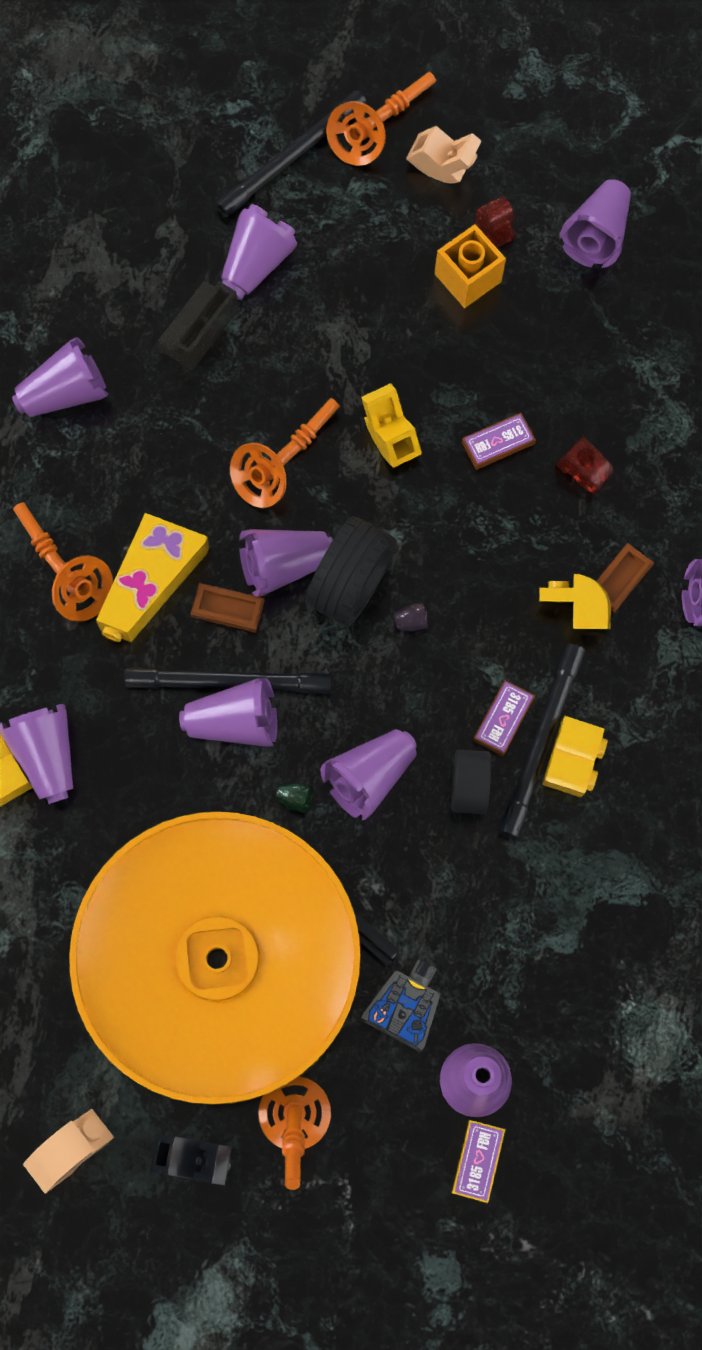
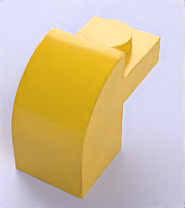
(389, 427)
(590, 601)

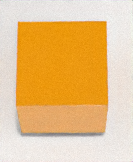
(469, 266)

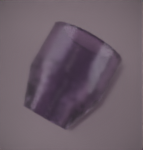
(412, 617)

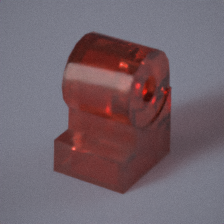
(495, 221)
(586, 465)

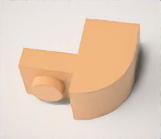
(442, 157)
(67, 1150)

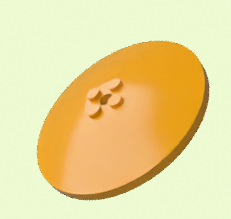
(147, 942)

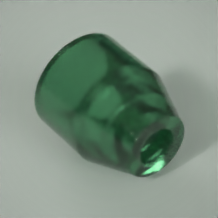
(295, 796)

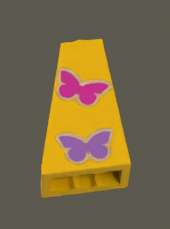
(149, 574)

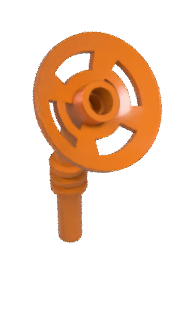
(364, 126)
(273, 469)
(73, 582)
(293, 1139)

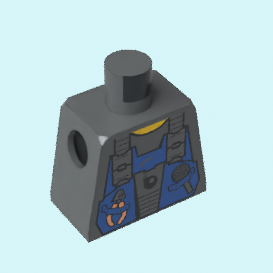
(405, 1006)

